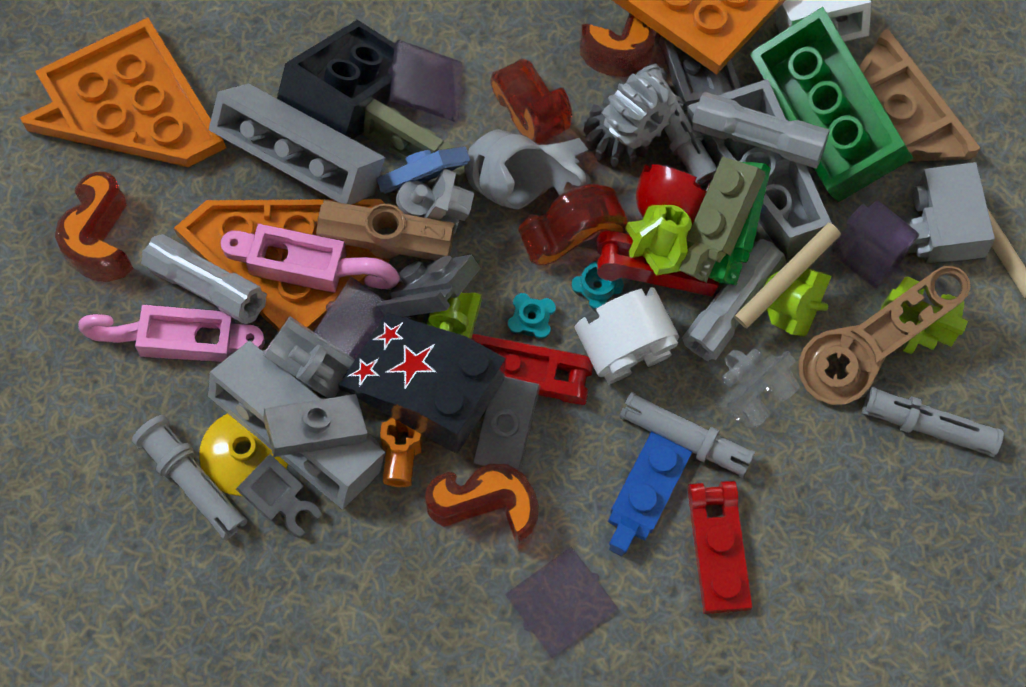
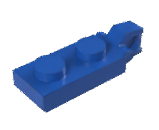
(646, 491)

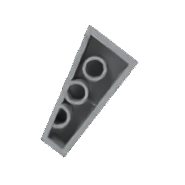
(791, 204)

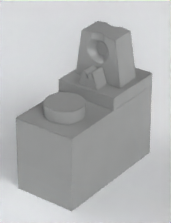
(954, 215)

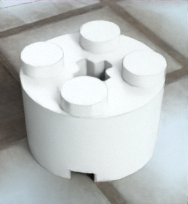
(628, 332)

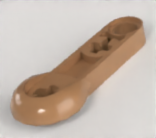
(872, 341)

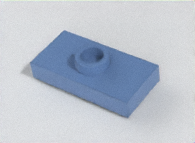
(423, 167)

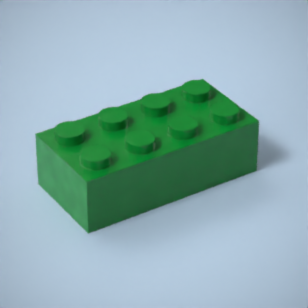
(825, 87)

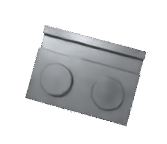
(693, 78)
(429, 285)

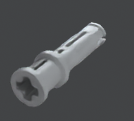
(177, 462)

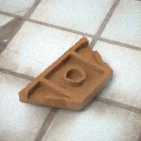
(914, 105)

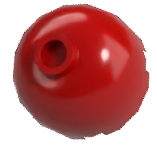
(669, 187)

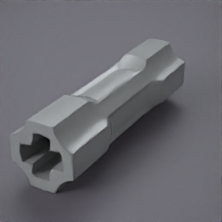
(729, 120)
(226, 290)
(717, 323)

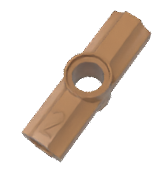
(359, 227)

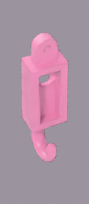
(310, 260)
(172, 333)

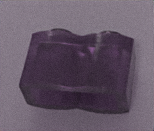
(875, 243)

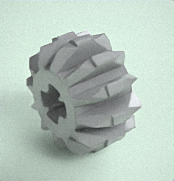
(639, 110)

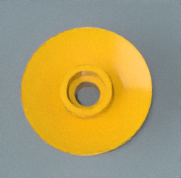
(221, 461)

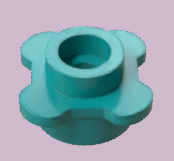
(596, 296)
(531, 327)

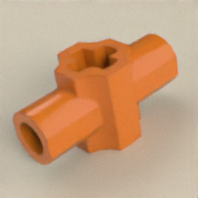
(399, 458)

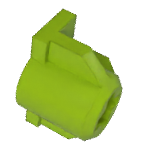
(661, 237)
(799, 302)

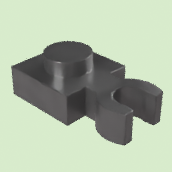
(273, 491)

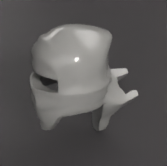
(518, 171)

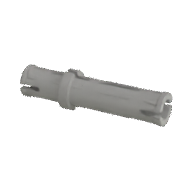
(684, 140)
(942, 425)
(703, 442)

